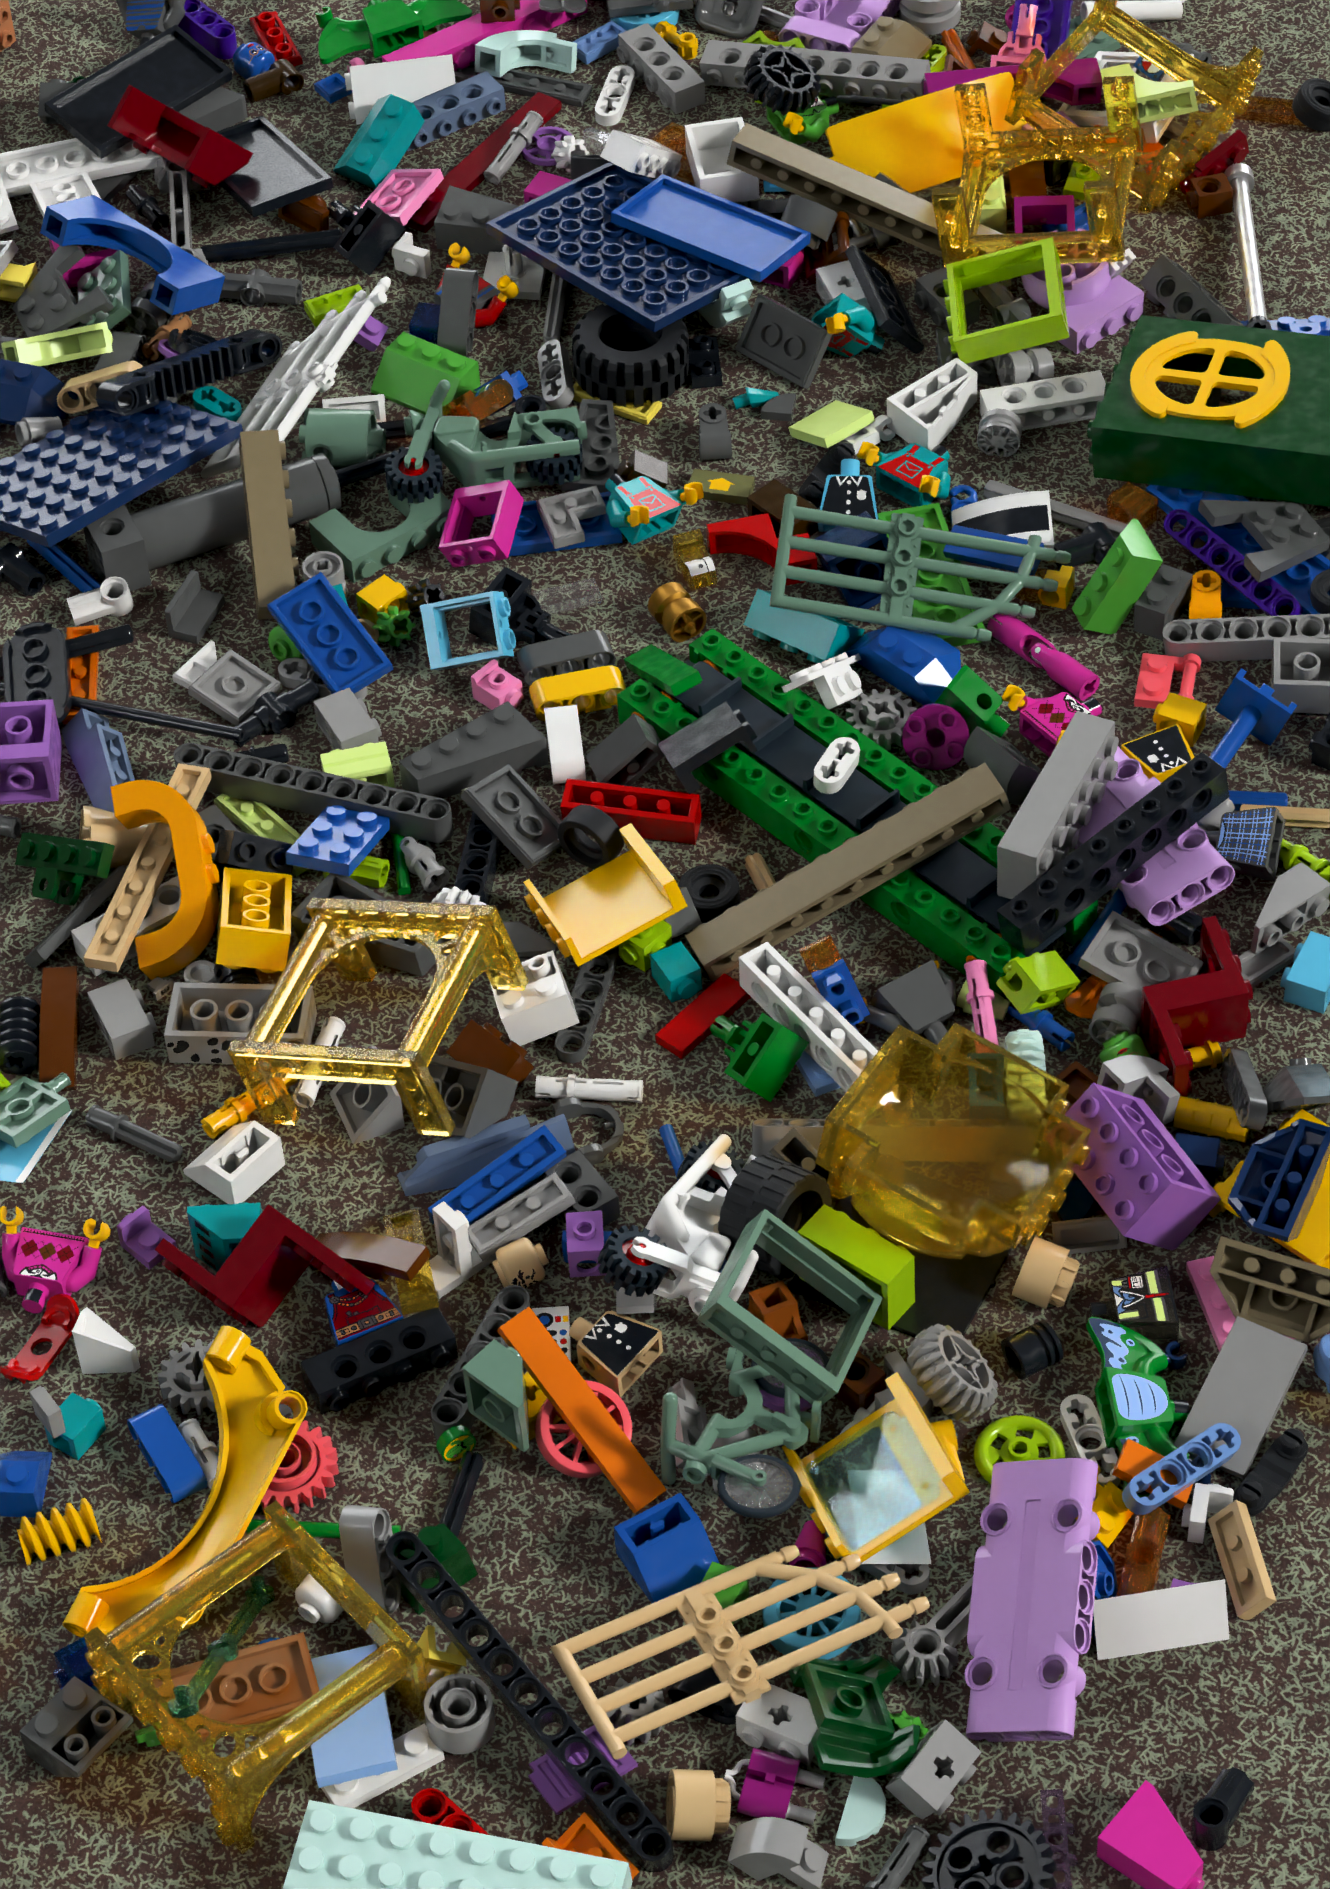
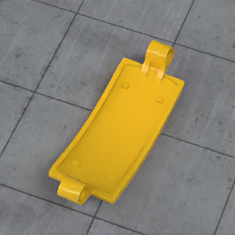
(916, 139)

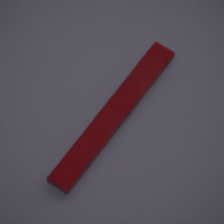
(470, 170)

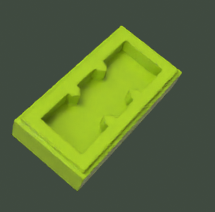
(1077, 176)
(338, 300)

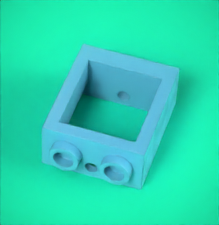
(437, 634)

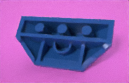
(909, 660)

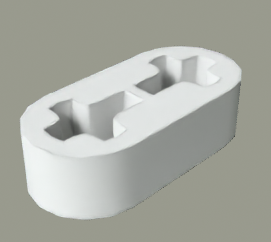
(842, 768)

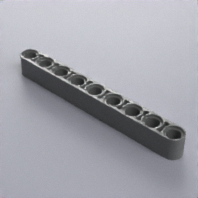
(312, 790)

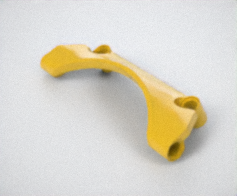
(250, 1452)

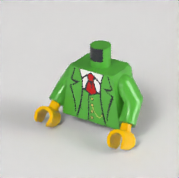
(804, 126)

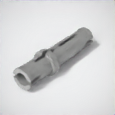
(519, 139)

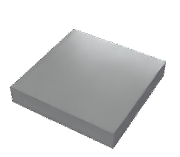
(232, 687)

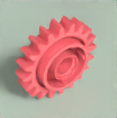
(309, 1469)

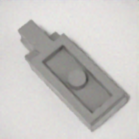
(690, 1416)

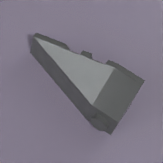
(1298, 1087)
(472, 1094)

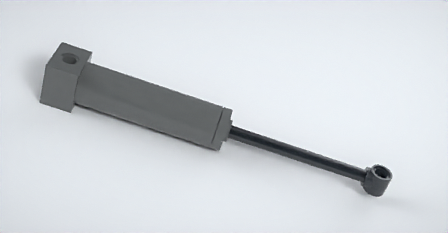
(216, 517)

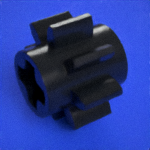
(423, 594)

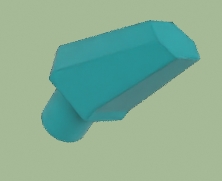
(754, 396)

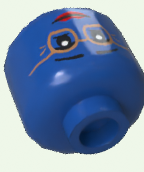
(252, 60)

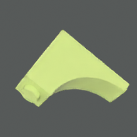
(1155, 98)

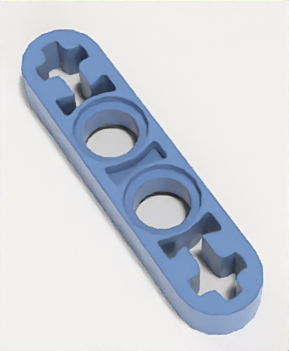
(1181, 1468)

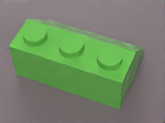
(414, 369)
(1118, 581)

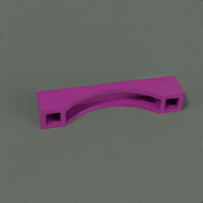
(1077, 84)

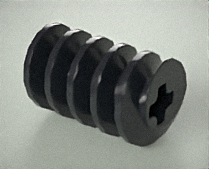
(19, 1035)

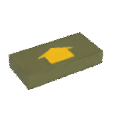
(724, 486)

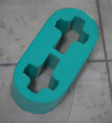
(220, 402)

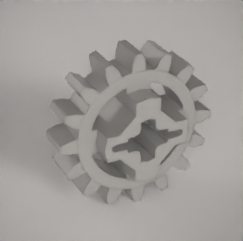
(880, 716)
(184, 1379)

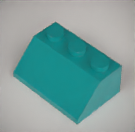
(380, 141)
(797, 630)

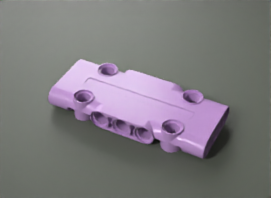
(835, 23)
(1176, 876)
(1032, 1600)

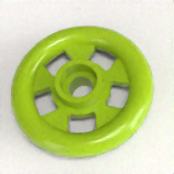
(1006, 1428)

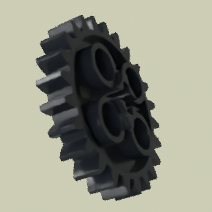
(977, 1844)

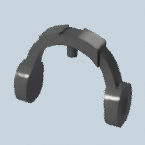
(572, 1108)

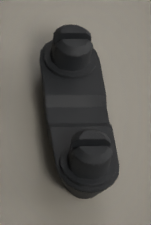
(830, 464)
(1272, 1471)

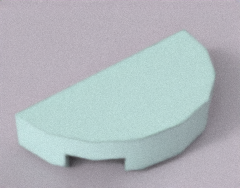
(862, 1813)

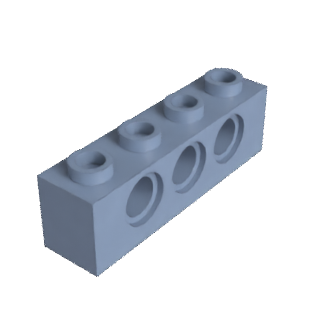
(458, 107)

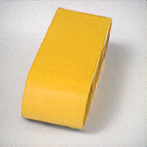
(589, 689)

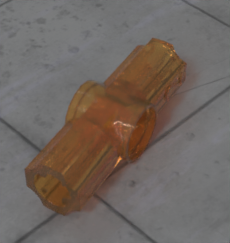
(1144, 1547)

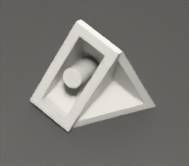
(102, 1347)

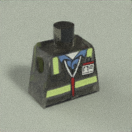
(1143, 1304)

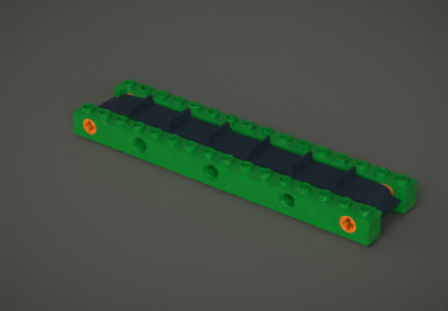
(940, 902)

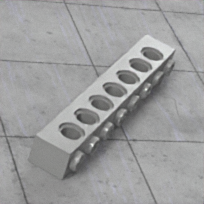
(839, 71)

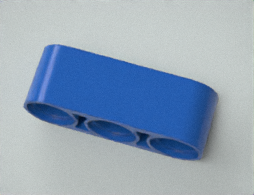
(167, 1452)

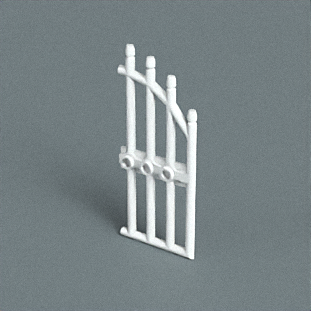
(299, 376)

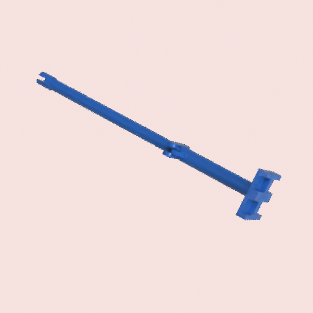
(1252, 713)

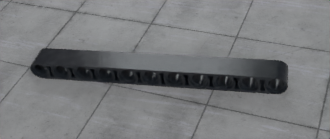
(538, 1714)

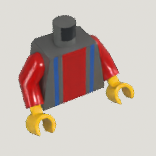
(490, 299)

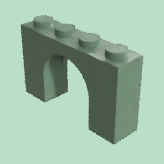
(370, 551)

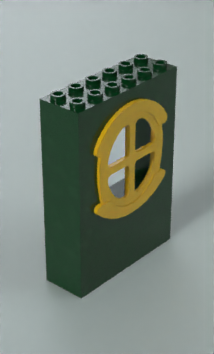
(1255, 448)

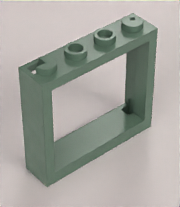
(766, 1345)

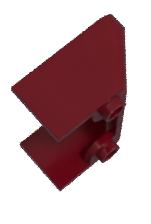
(177, 138)

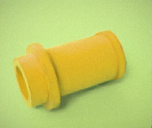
(1206, 1055)

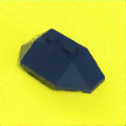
(28, 392)
(1282, 1179)

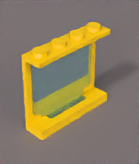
(878, 1477)

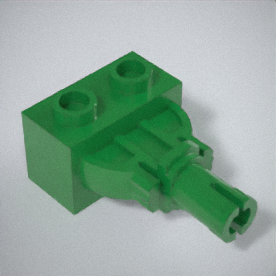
(761, 1055)

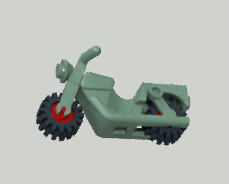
(544, 439)

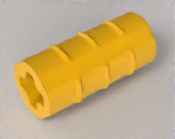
(1209, 1119)

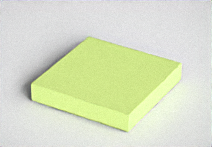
(831, 424)

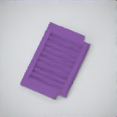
(556, 1787)

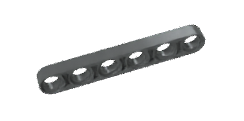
(589, 1009)

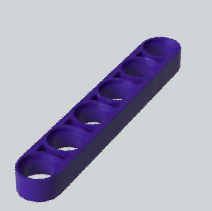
(1234, 564)

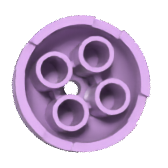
(1080, 282)

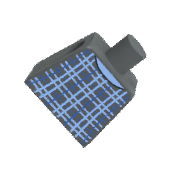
(1250, 841)

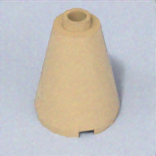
(104, 827)

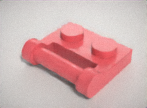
(1157, 675)

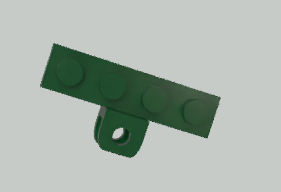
(61, 862)

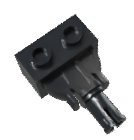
(366, 235)
(526, 617)

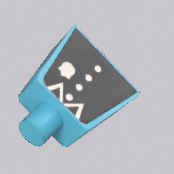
(848, 493)

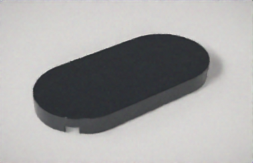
(38, 667)

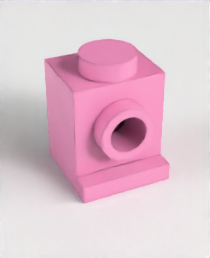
(496, 686)

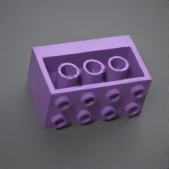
(29, 752)
(1139, 1170)

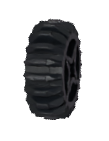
(782, 79)

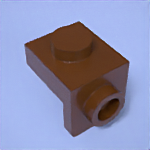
(986, 38)

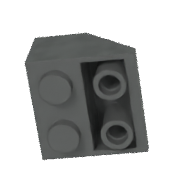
(73, 1729)

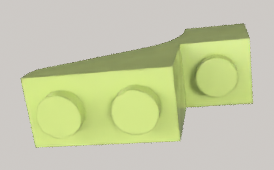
(60, 345)

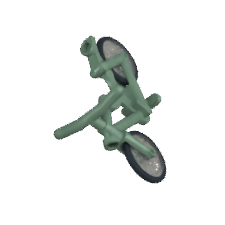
(756, 1482)

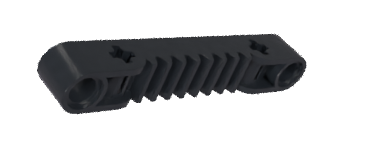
(188, 370)

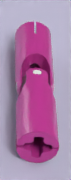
(1057, 664)

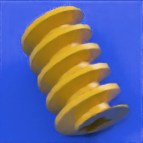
(57, 1531)

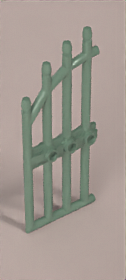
(901, 569)

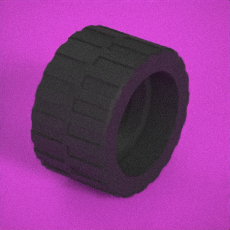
(780, 1188)

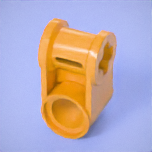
(1205, 595)

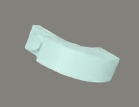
(524, 48)
(730, 306)

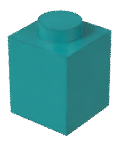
(676, 972)
(83, 1426)

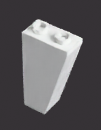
(402, 78)

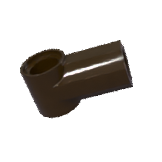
(280, 78)

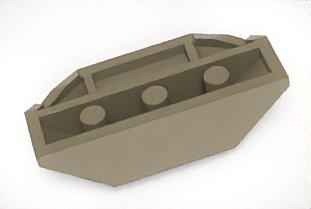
(893, 39)
(1273, 1289)

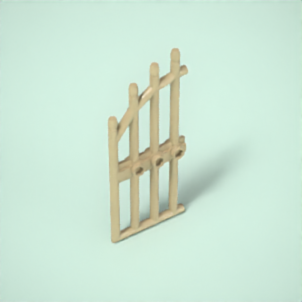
(722, 1644)

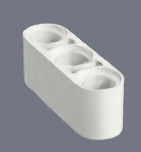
(564, 743)

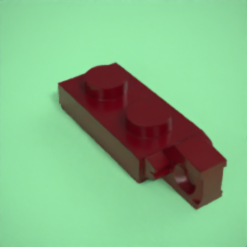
(1230, 151)

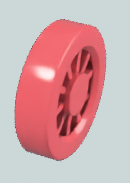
(551, 1452)

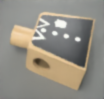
(616, 1349)

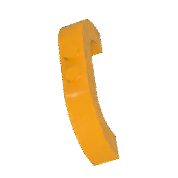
(196, 919)

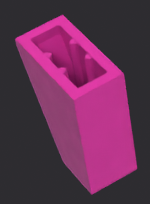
(1150, 1844)

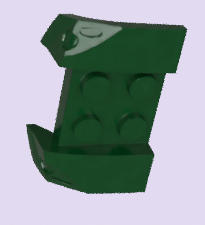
(852, 1716)

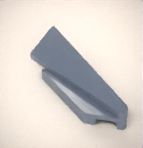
(97, 756)
(459, 1158)

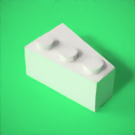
(933, 404)

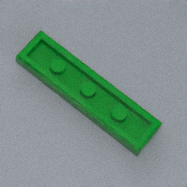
(663, 670)

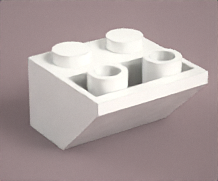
(539, 1008)
(238, 1162)

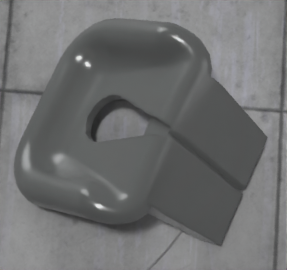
(739, 25)

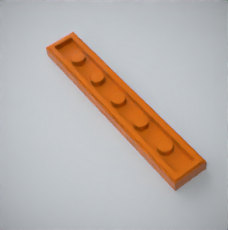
(582, 1410)

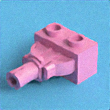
(1017, 52)

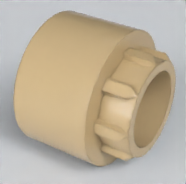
(1046, 1274)
(696, 1805)

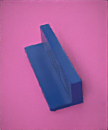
(504, 1176)

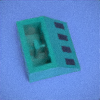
(219, 1229)

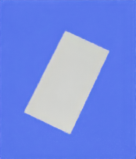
(1161, 1619)

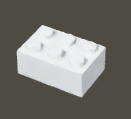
(708, 153)

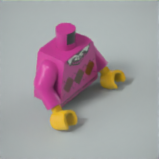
(1046, 718)
(48, 1261)

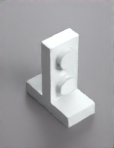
(456, 1255)

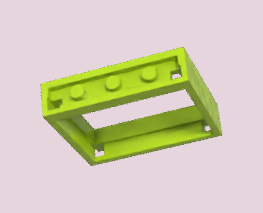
(995, 268)

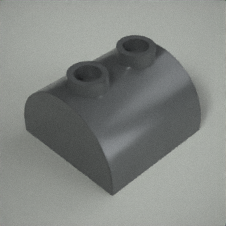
(1005, 761)

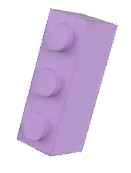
(1104, 315)

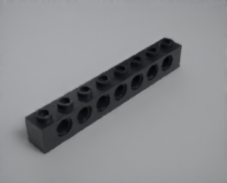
(1113, 853)

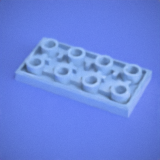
(360, 1743)

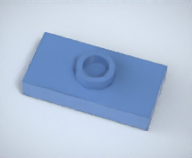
(598, 42)

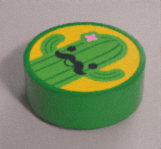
(455, 1443)

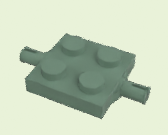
(31, 1107)

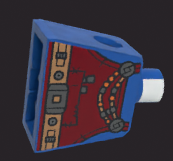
(358, 1314)

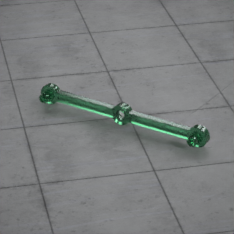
(221, 1651)

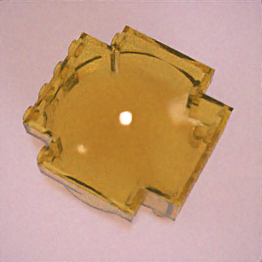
(952, 1145)

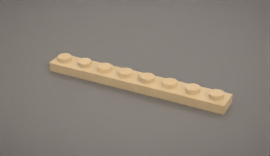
(142, 879)

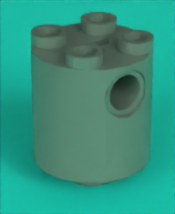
(342, 435)

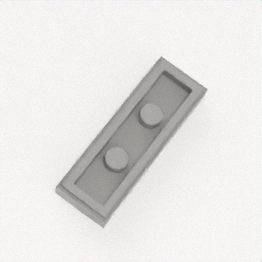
(520, 1215)

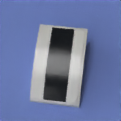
(1009, 515)

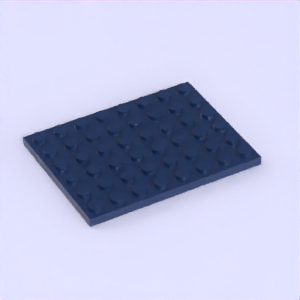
(634, 274)
(102, 465)

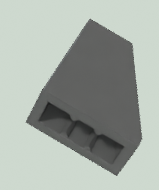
(218, 109)

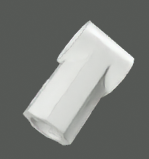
(101, 601)

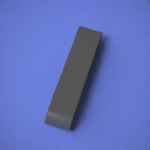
(452, 1402)

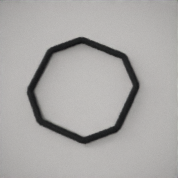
(866, 101)

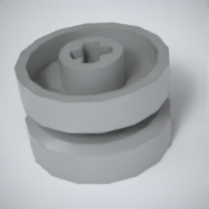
(931, 15)

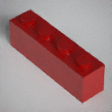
(652, 812)

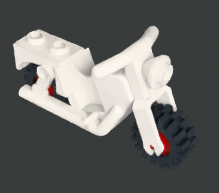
(681, 1234)

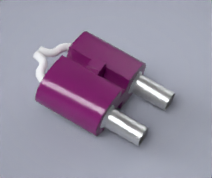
(770, 1786)

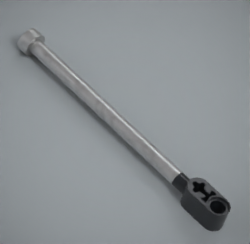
(1242, 182)

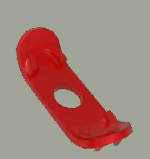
(56, 1328)

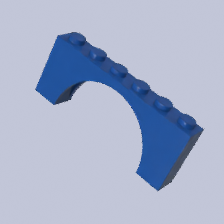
(182, 279)

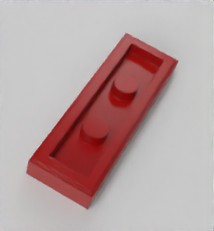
(694, 1021)

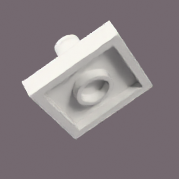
(520, 269)

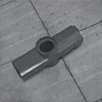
(260, 287)
(1004, 305)

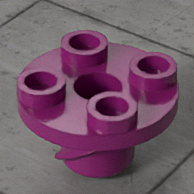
(935, 737)

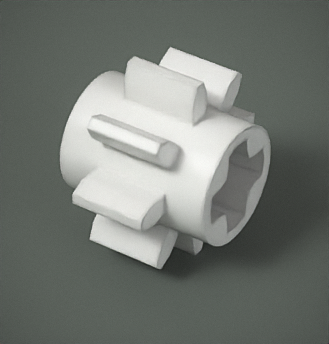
(566, 149)

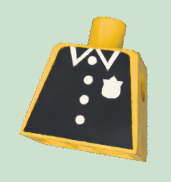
(1160, 752)

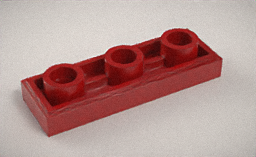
(275, 37)

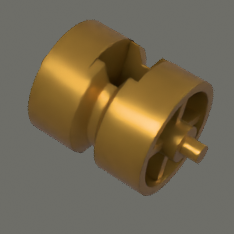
(676, 612)

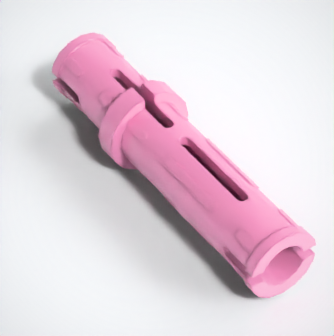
(980, 999)

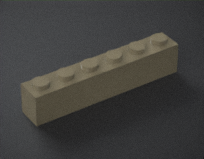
(267, 517)

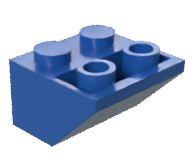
(665, 1548)

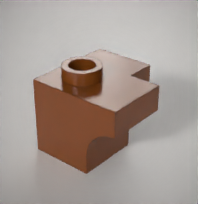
(777, 1309)

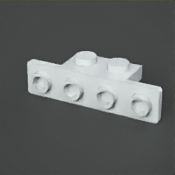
(832, 678)

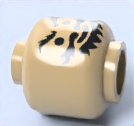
(520, 1263)

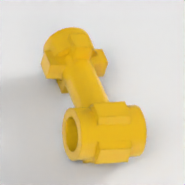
(686, 42)

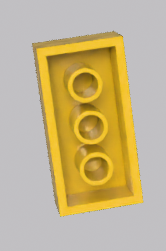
(254, 920)

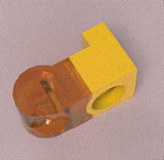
(1058, 598)

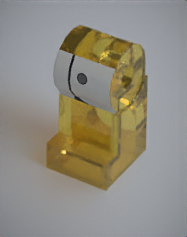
(694, 559)

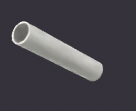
(1143, 10)

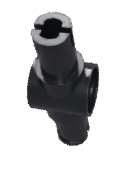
(276, 711)

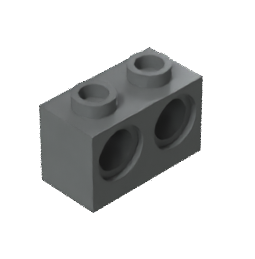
(587, 1187)

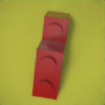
(757, 539)

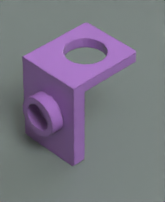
(584, 1241)

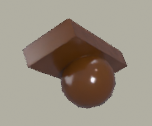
(308, 214)

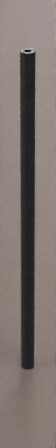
(155, 718)

